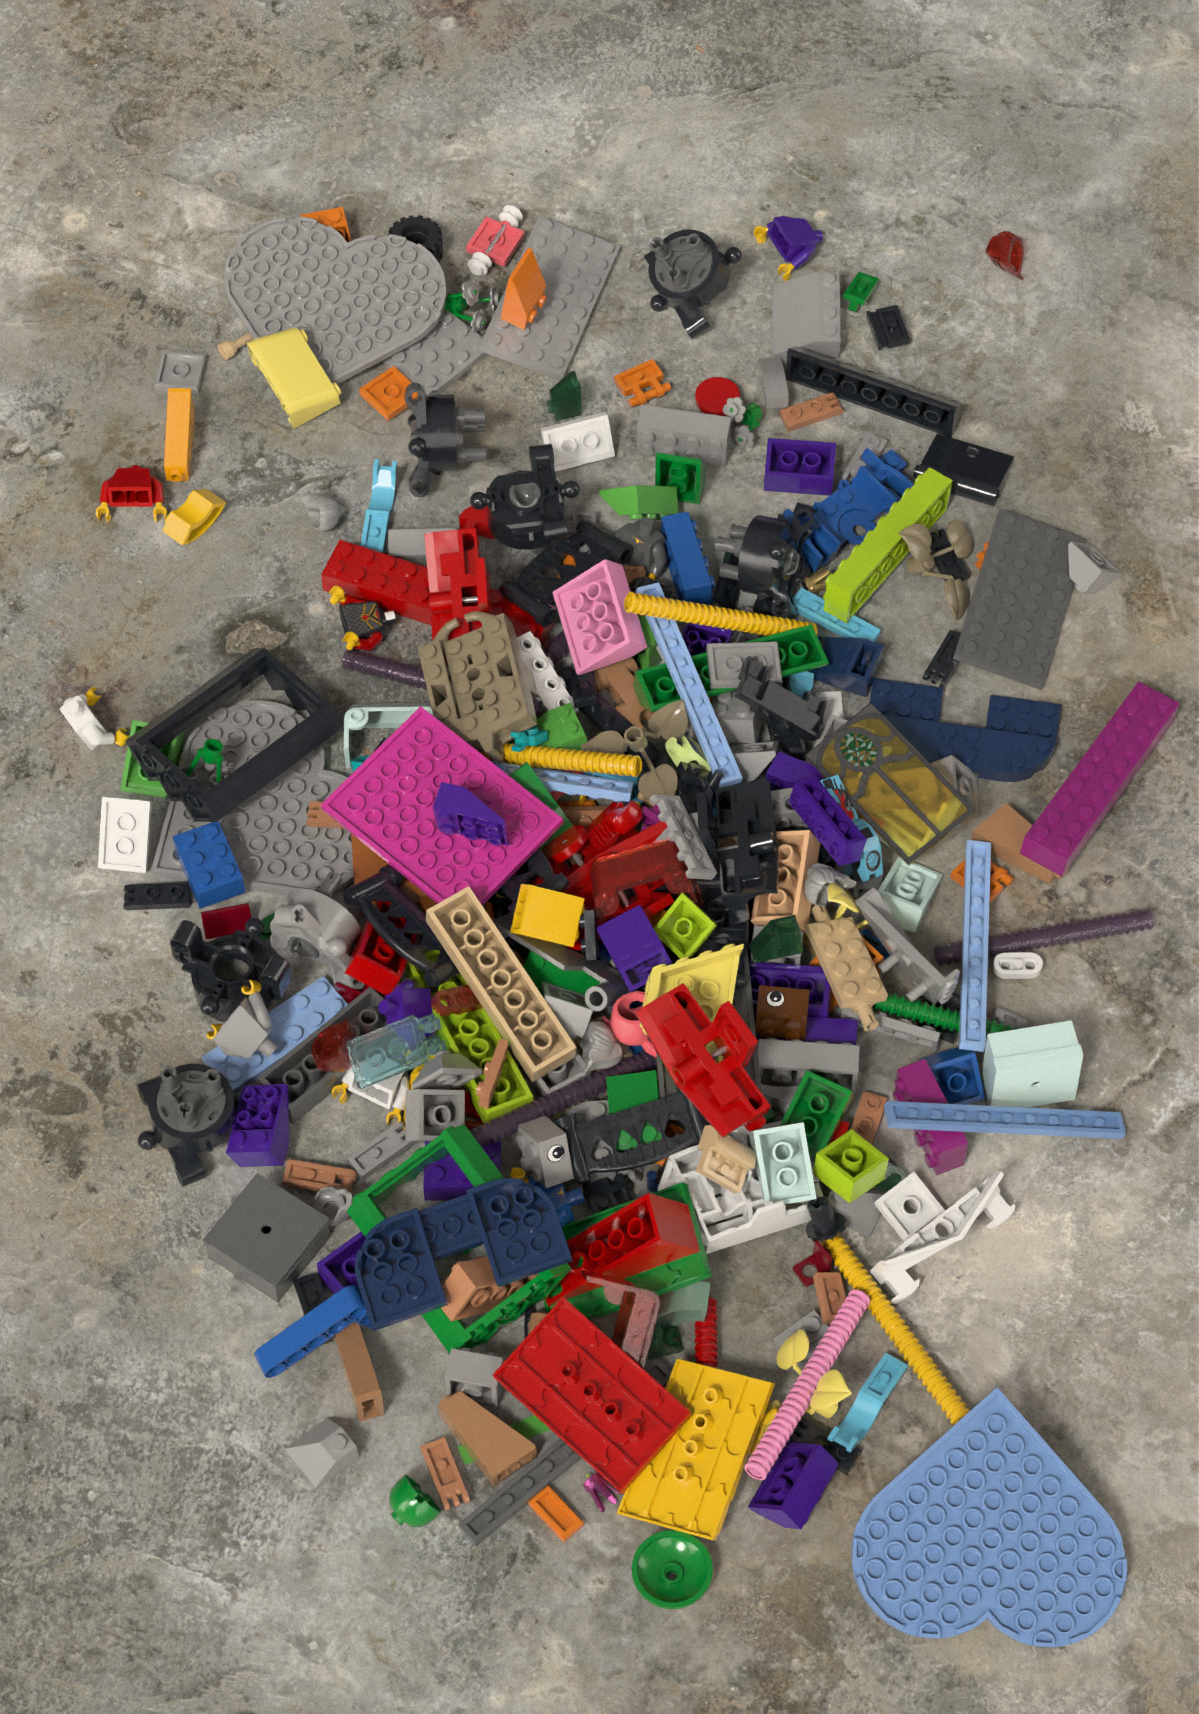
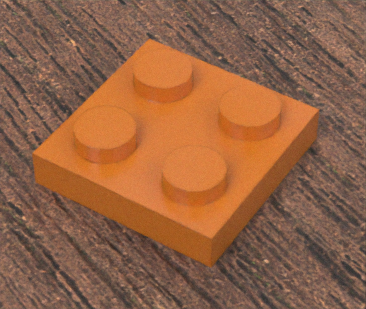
(387, 393)

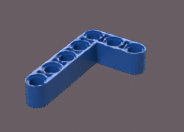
(312, 1331)

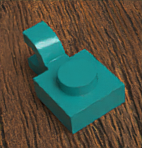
(529, 737)

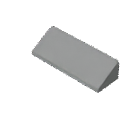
(409, 542)

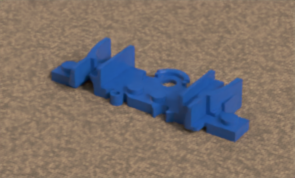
(854, 505)

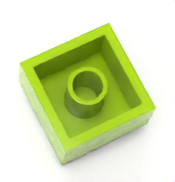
(850, 1166)

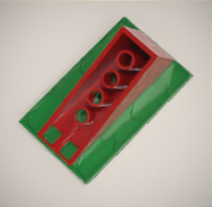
(641, 1241)

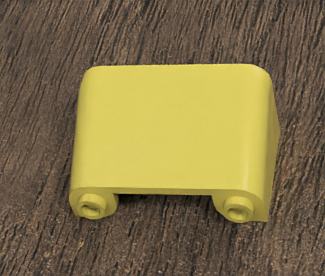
(294, 374)

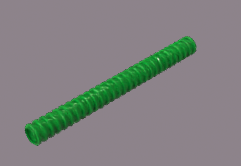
(931, 1014)

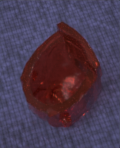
(1007, 253)
(330, 1048)

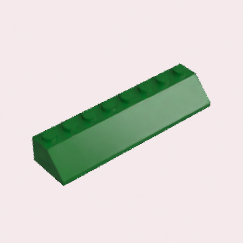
(797, 650)

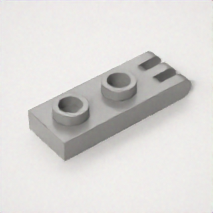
(874, 443)
(380, 1151)

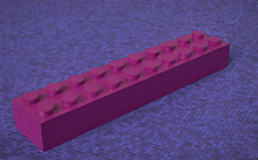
(1099, 779)

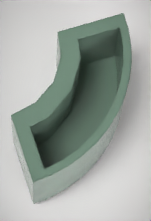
(684, 1304)

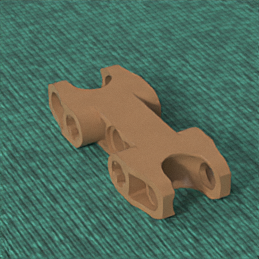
(618, 681)

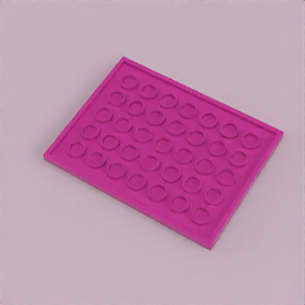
(392, 812)

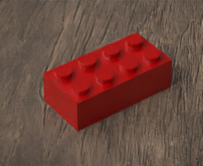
(374, 960)

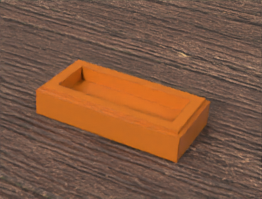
(556, 1513)

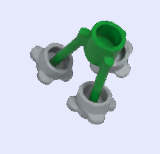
(213, 758)

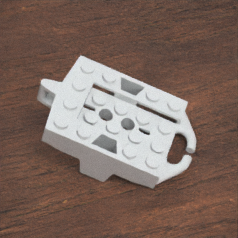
(758, 1216)

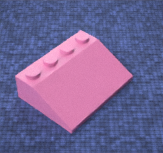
(596, 620)

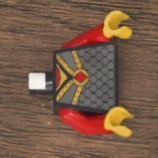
(361, 621)

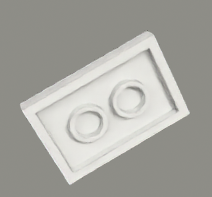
(579, 441)
(124, 834)

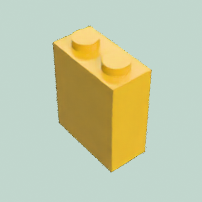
(547, 915)

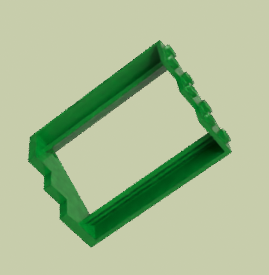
(479, 1170)

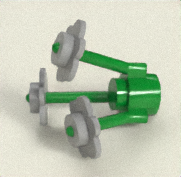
(457, 303)
(747, 415)

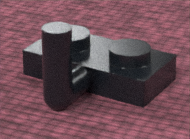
(699, 777)

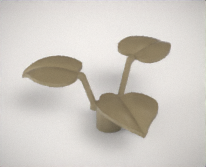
(922, 561)
(665, 722)

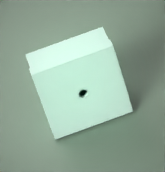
(1032, 1066)

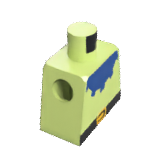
(686, 750)

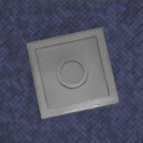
(180, 371)

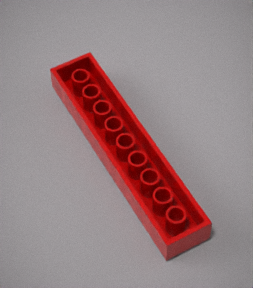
(405, 587)

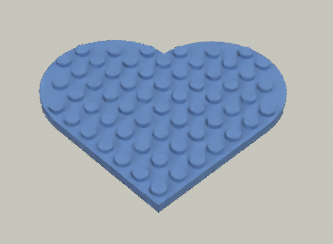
(989, 1533)

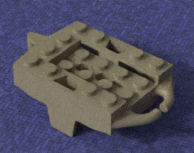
(492, 656)

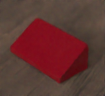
(225, 920)

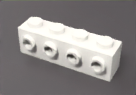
(549, 685)

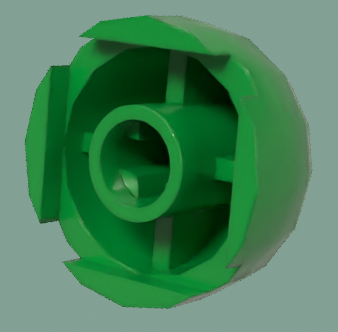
(411, 1504)

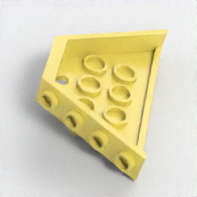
(707, 977)

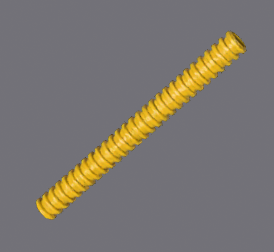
(709, 615)
(573, 760)
(897, 1330)

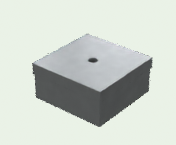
(267, 1237)

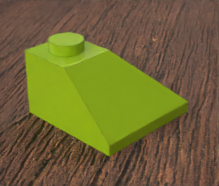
(684, 927)

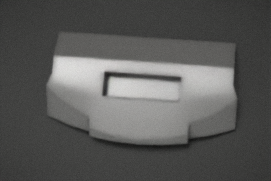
(1009, 1017)

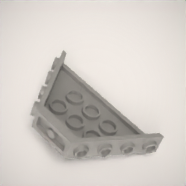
(902, 952)

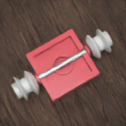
(495, 241)

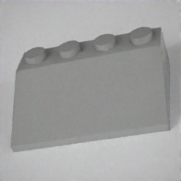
(807, 314)

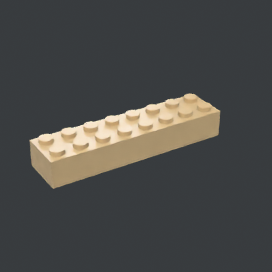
(500, 984)

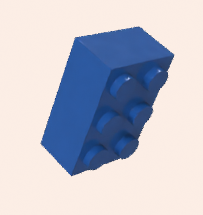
(208, 864)

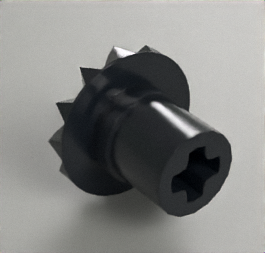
(824, 1222)

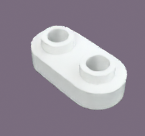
(1017, 965)

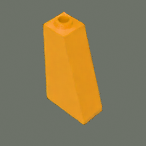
(179, 434)

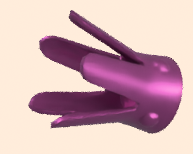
(596, 1483)

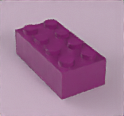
(942, 1148)

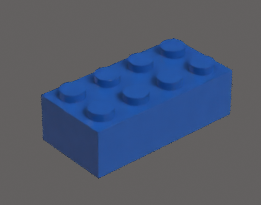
(685, 559)

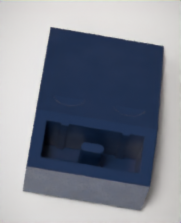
(850, 665)

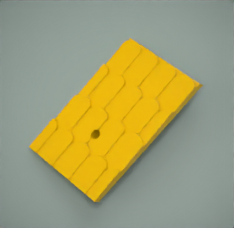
(702, 1464)

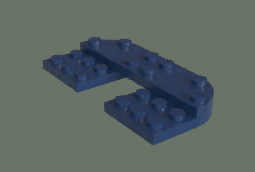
(1010, 749)
(400, 1253)

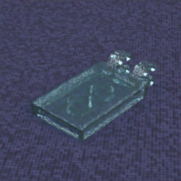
(393, 1049)

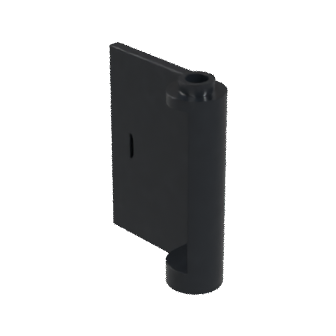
(974, 469)

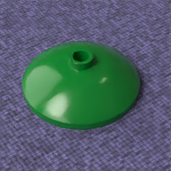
(677, 1554)

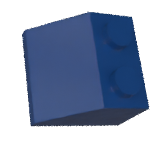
(957, 1075)

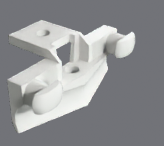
(926, 1241)

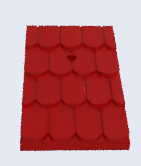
(574, 1381)

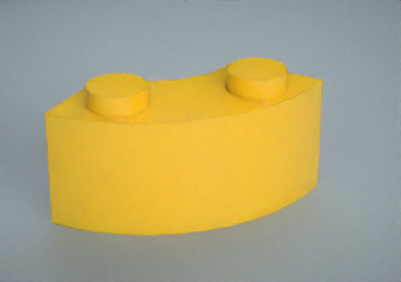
(193, 516)

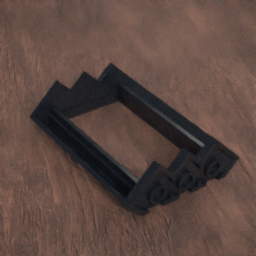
(259, 770)

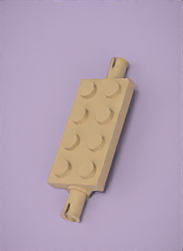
(846, 965)

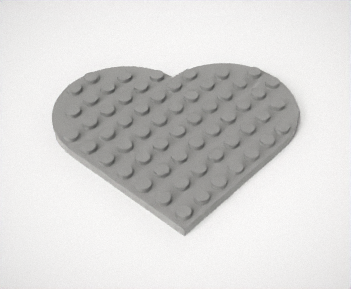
(349, 297)
(270, 827)

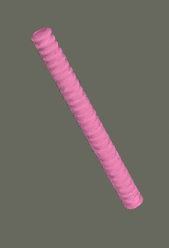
(803, 1390)

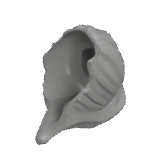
(323, 510)
(818, 880)
(599, 1047)
(333, 1203)

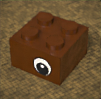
(782, 1012)

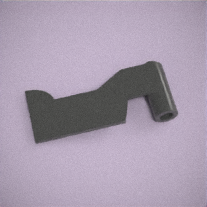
(597, 997)

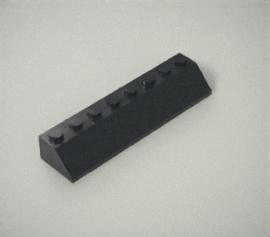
(873, 391)

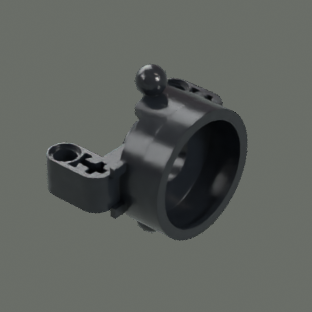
(202, 959)

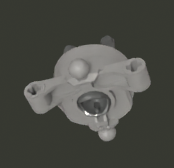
(317, 929)

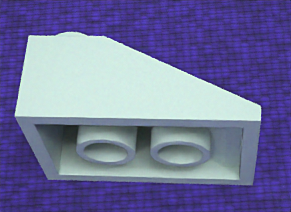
(909, 892)
(783, 1163)

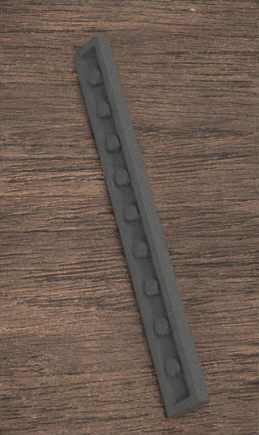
(532, 1480)

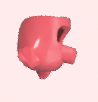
(626, 1024)

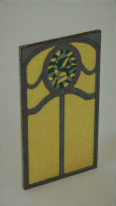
(891, 783)

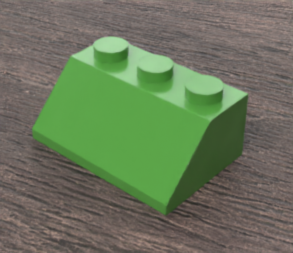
(642, 501)

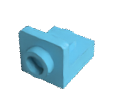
(801, 683)

